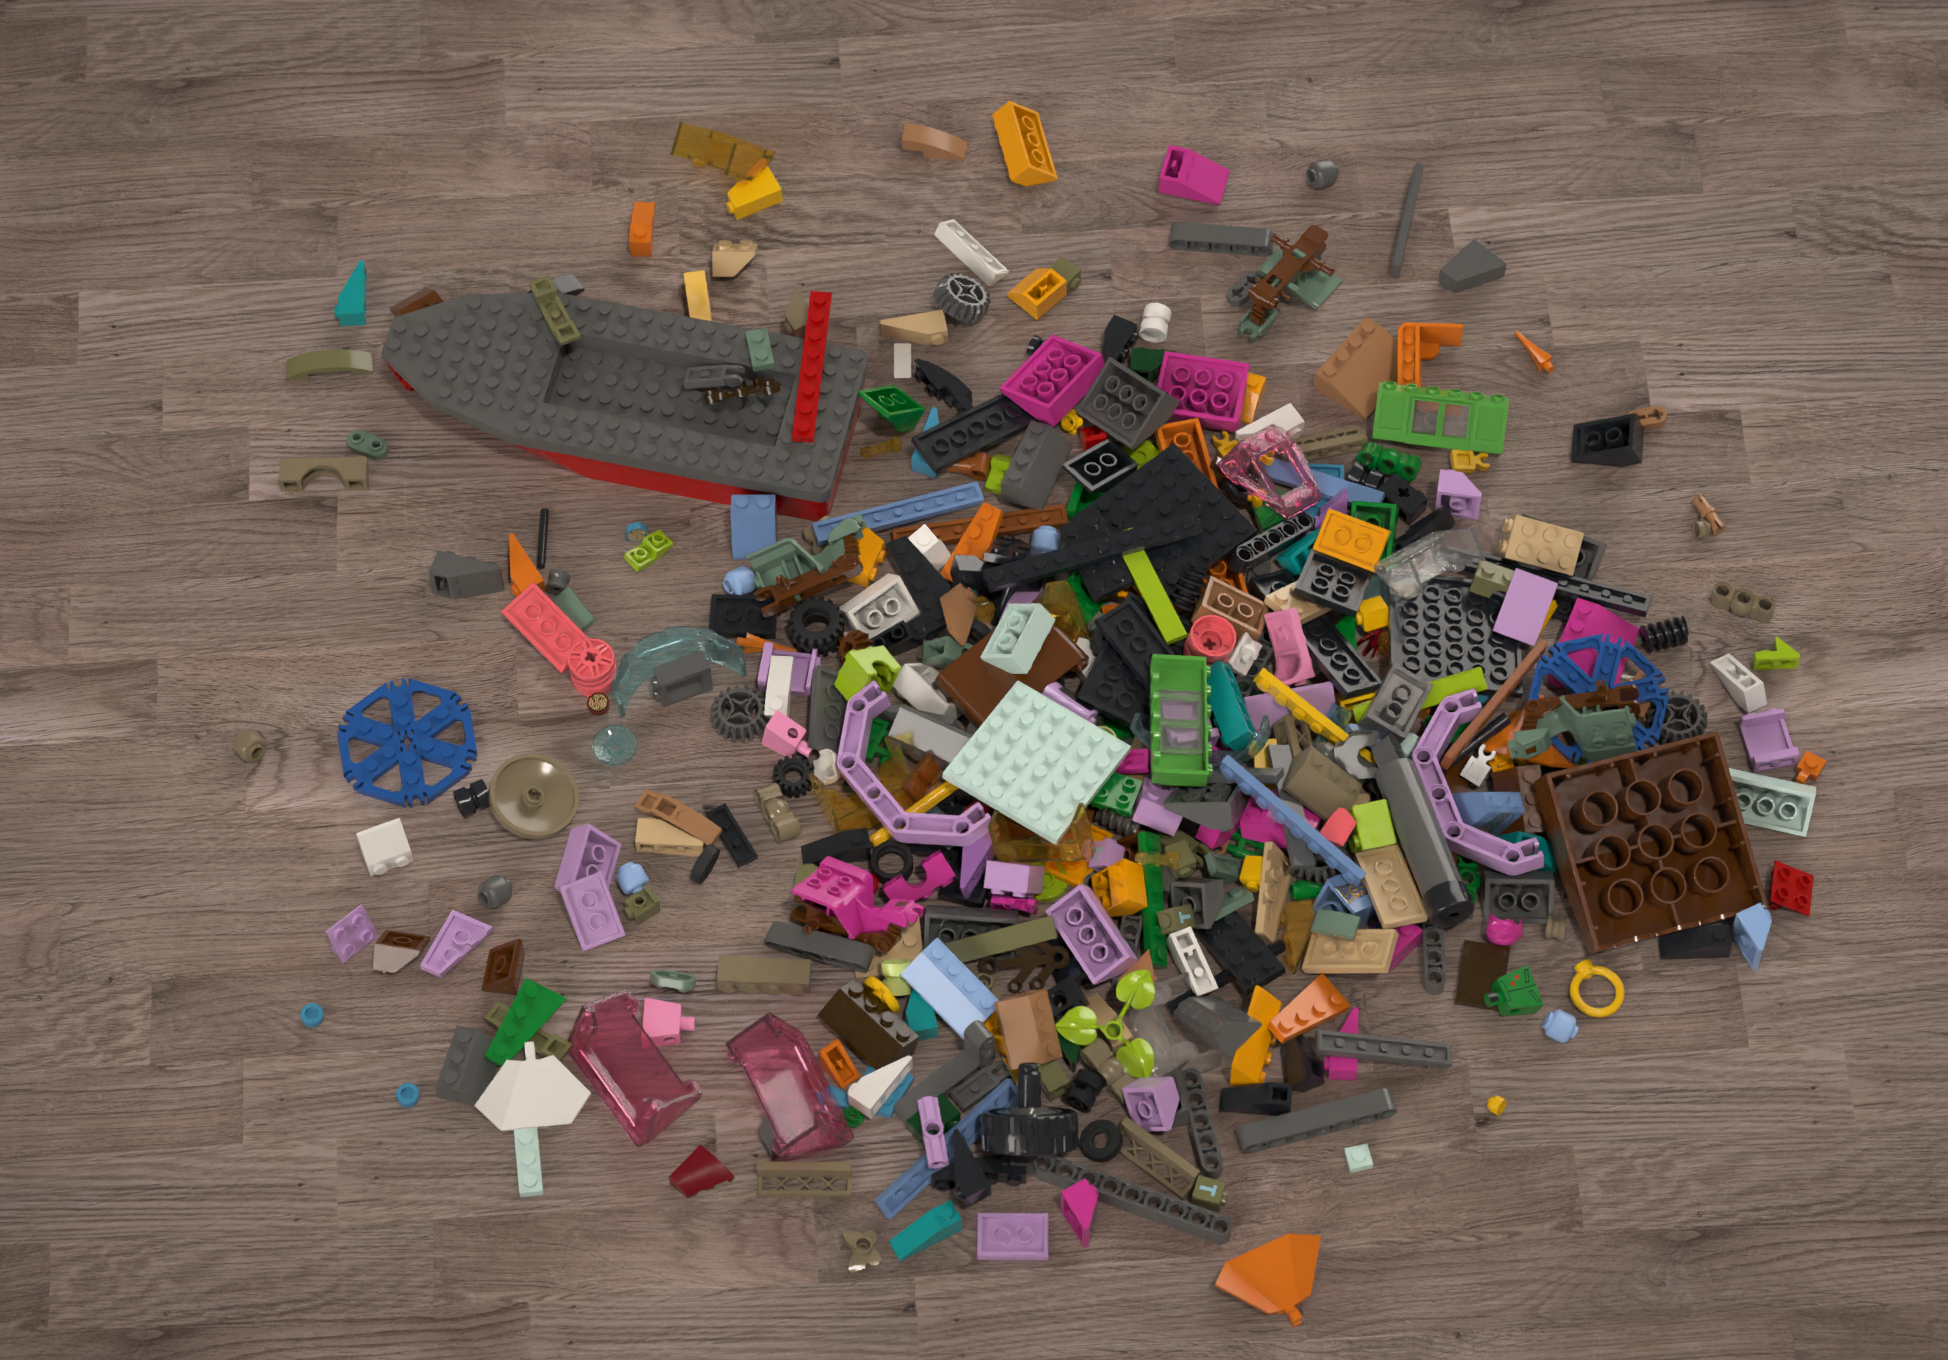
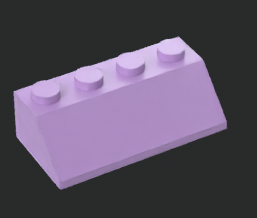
(1318, 695)
(1091, 935)

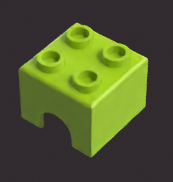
(864, 667)
(1373, 827)

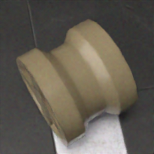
(1555, 928)

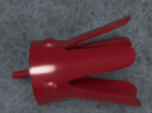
(1372, 636)

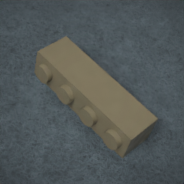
(764, 975)

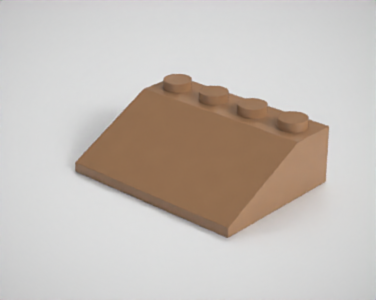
(1357, 367)

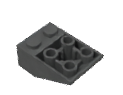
(464, 577)

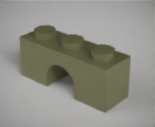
(1490, 578)

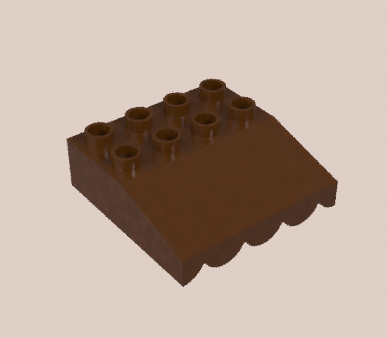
(1650, 842)

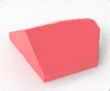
(1338, 827)

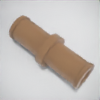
(1709, 514)

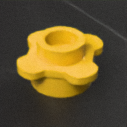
(1066, 422)

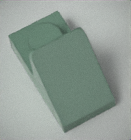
(1223, 867)

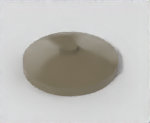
(533, 796)

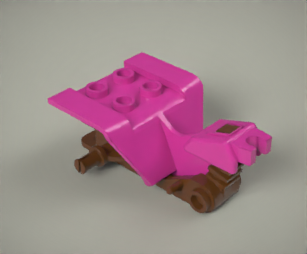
(842, 902)

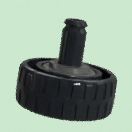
(1029, 1126)

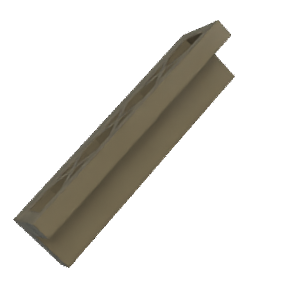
(1330, 444)
(1287, 734)
(1164, 1156)
(804, 1171)

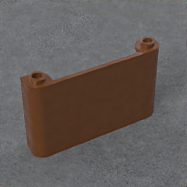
(980, 686)

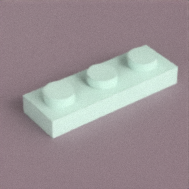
(528, 1162)

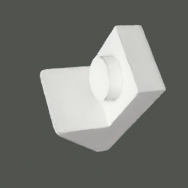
(930, 547)

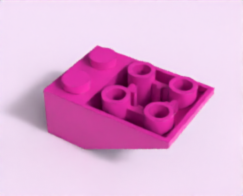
(1192, 176)

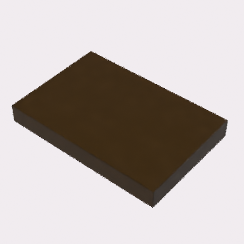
(1479, 970)

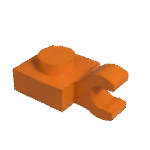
(1809, 767)

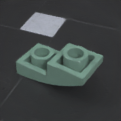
(574, 608)
(1336, 923)

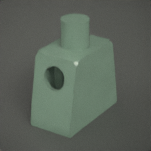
(943, 651)

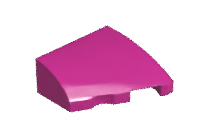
(1007, 902)

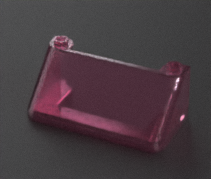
(629, 1068)
(790, 1087)

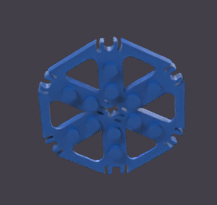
(1605, 668)
(391, 745)

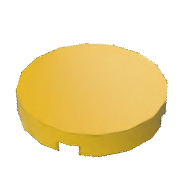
(882, 993)

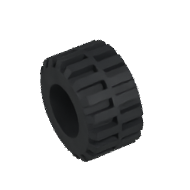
(811, 612)

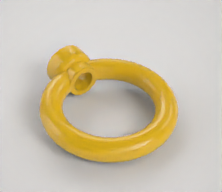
(1584, 971)

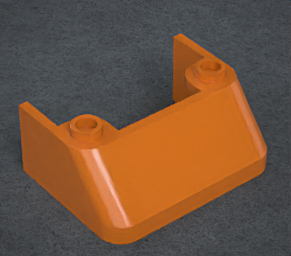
(1420, 343)

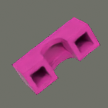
(936, 873)

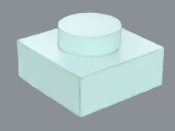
(1358, 1158)

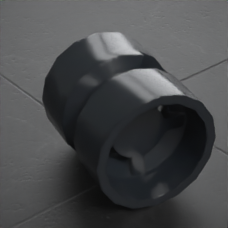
(1363, 476)
(472, 798)
(1084, 1090)

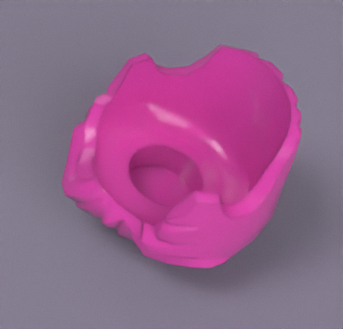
(1503, 931)

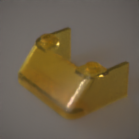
(721, 150)
(852, 811)
(1073, 850)

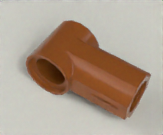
(975, 466)

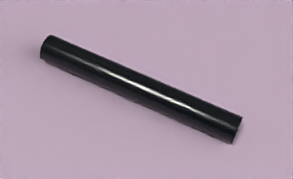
(542, 539)
(1002, 604)

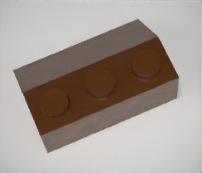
(1521, 780)

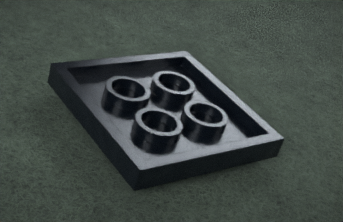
(1333, 583)

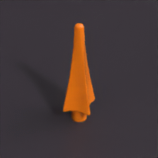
(1539, 356)
(755, 644)

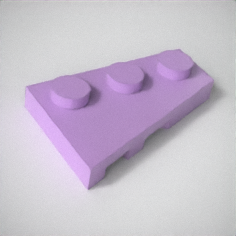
(454, 941)

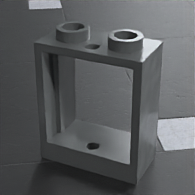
(681, 679)

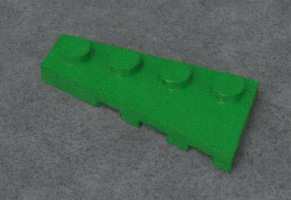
(527, 1014)

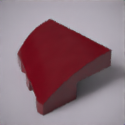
(699, 1172)

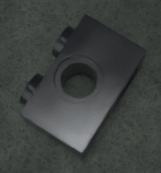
(1066, 990)

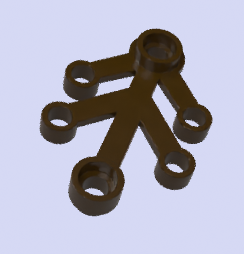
(759, 384)
(1030, 962)

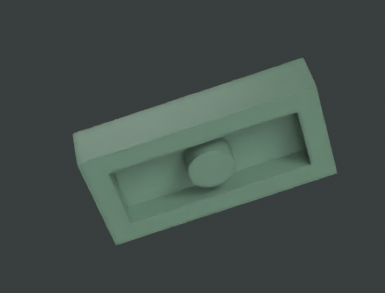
(760, 349)
(1234, 900)

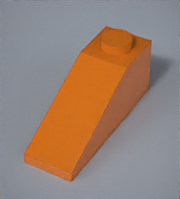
(642, 229)
(522, 569)

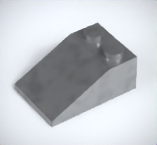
(1396, 703)

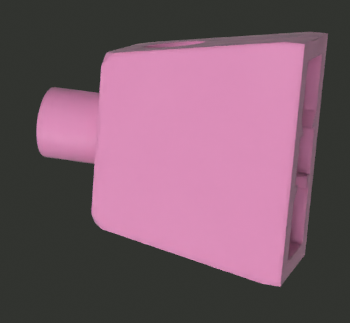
(785, 736)
(665, 1022)

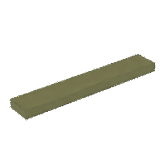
(1003, 939)

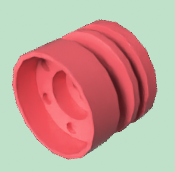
(1210, 638)
(592, 666)

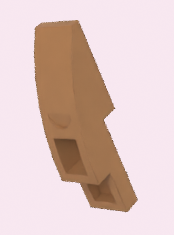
(679, 816)

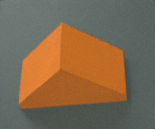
(838, 1064)

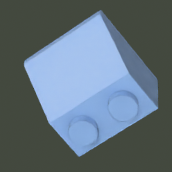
(1751, 933)

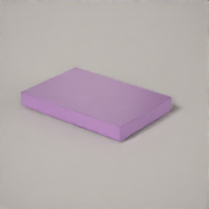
(1525, 607)
(592, 911)
(1012, 1236)

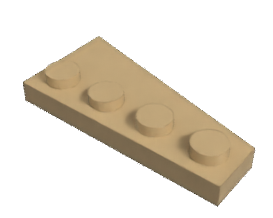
(1273, 891)

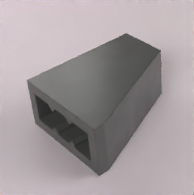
(1471, 268)

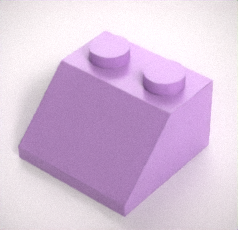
(1458, 494)
(1152, 1102)

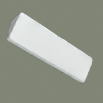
(970, 252)

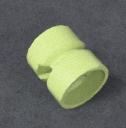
(893, 981)

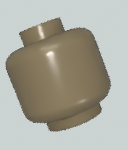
(249, 745)

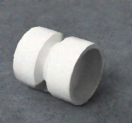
(1155, 323)

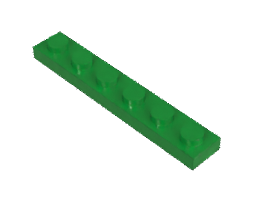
(1153, 938)

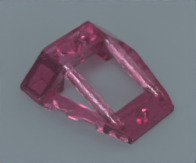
(1249, 450)

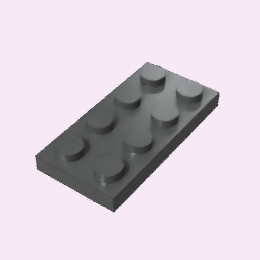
(826, 711)

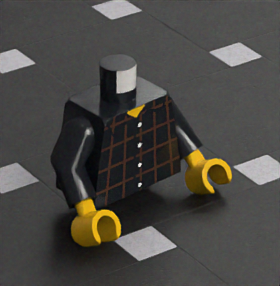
(1238, 492)

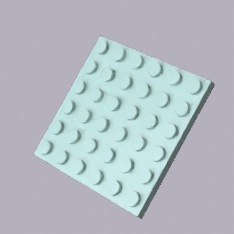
(1036, 762)

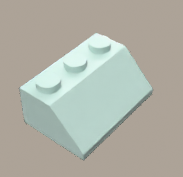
(1018, 637)

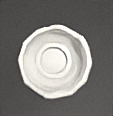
(826, 767)

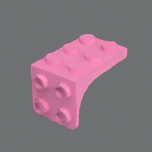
(1289, 647)

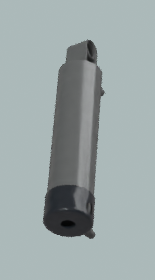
(1421, 836)

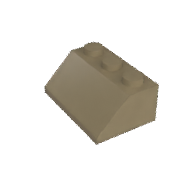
(1321, 784)

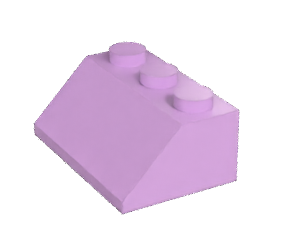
(587, 853)

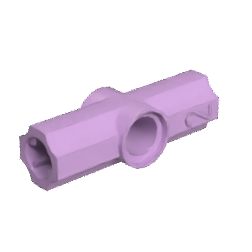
(934, 1144)

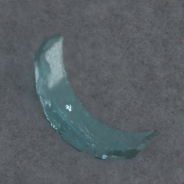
(668, 646)
(1255, 743)

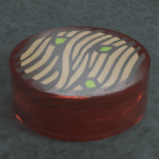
(598, 704)

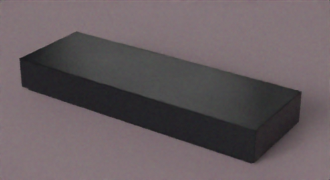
(732, 836)

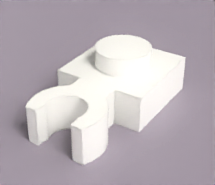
(1477, 768)

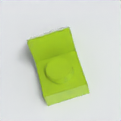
(999, 466)
(1780, 658)

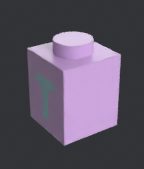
(1106, 854)

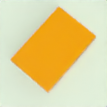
(1351, 540)
(1077, 871)

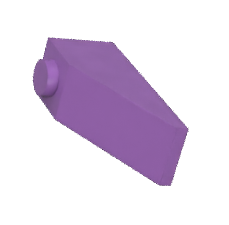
(974, 863)

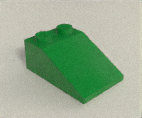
(894, 406)
(1381, 515)

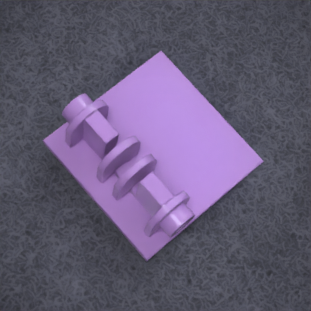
(351, 934)

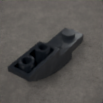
(943, 385)
(1436, 521)
(910, 635)
(993, 1169)

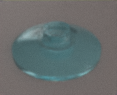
(612, 737)

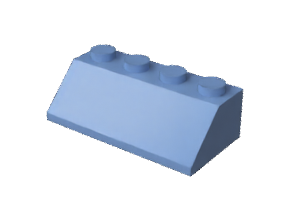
(949, 987)

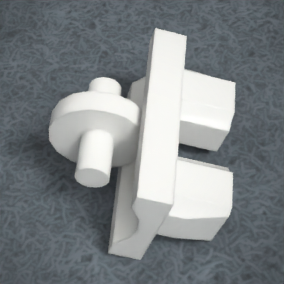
(1243, 655)

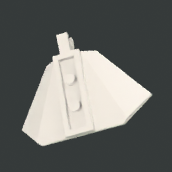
(533, 1094)

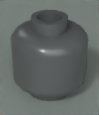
(1322, 173)
(495, 891)

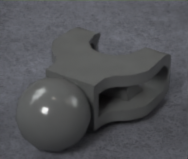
(1347, 753)

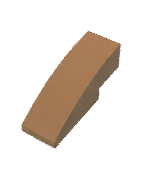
(933, 142)

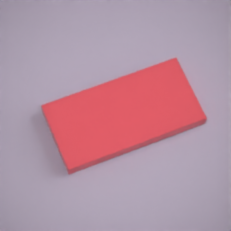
(544, 625)

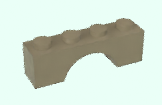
(299, 472)

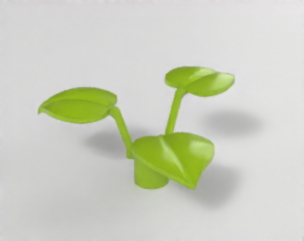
(1080, 1024)

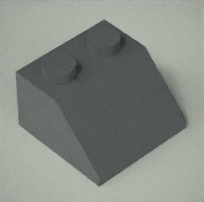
(1204, 896)

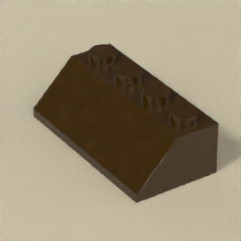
(868, 1025)

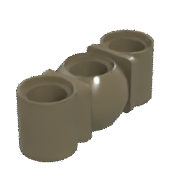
(1733, 597)
(777, 812)
(1109, 1068)

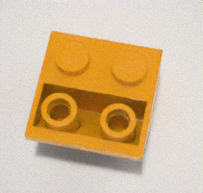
(1039, 291)
(1121, 888)

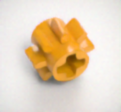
(1500, 763)

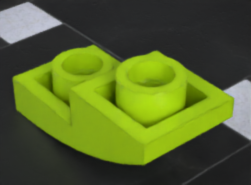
(649, 551)

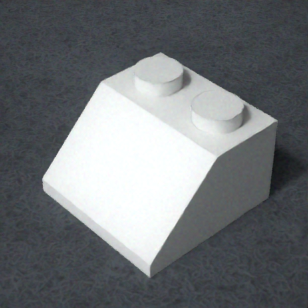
(384, 847)

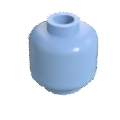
(1045, 539)
(739, 581)
(631, 878)
(1560, 1026)

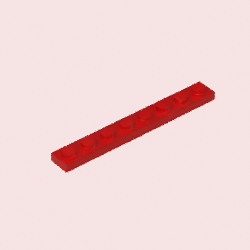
(812, 367)

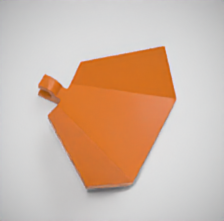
(1500, 743)
(1274, 1275)

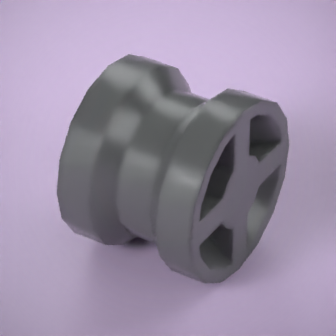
(557, 581)

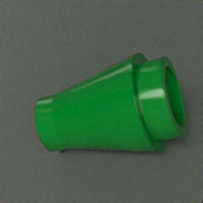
(1304, 890)

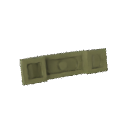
(554, 311)
(329, 361)
(544, 1043)

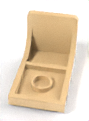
(1540, 544)

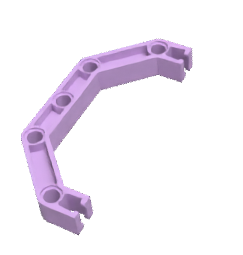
(919, 827)
(1470, 841)

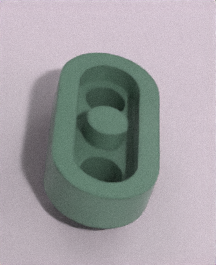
(366, 445)
(681, 981)

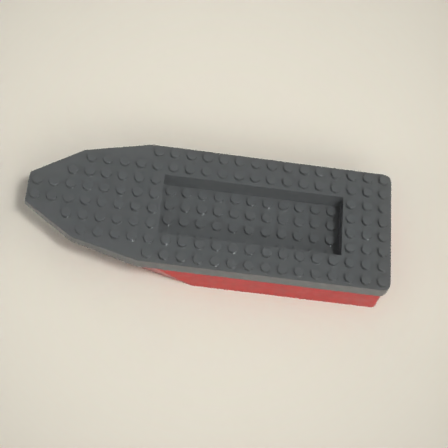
(619, 400)

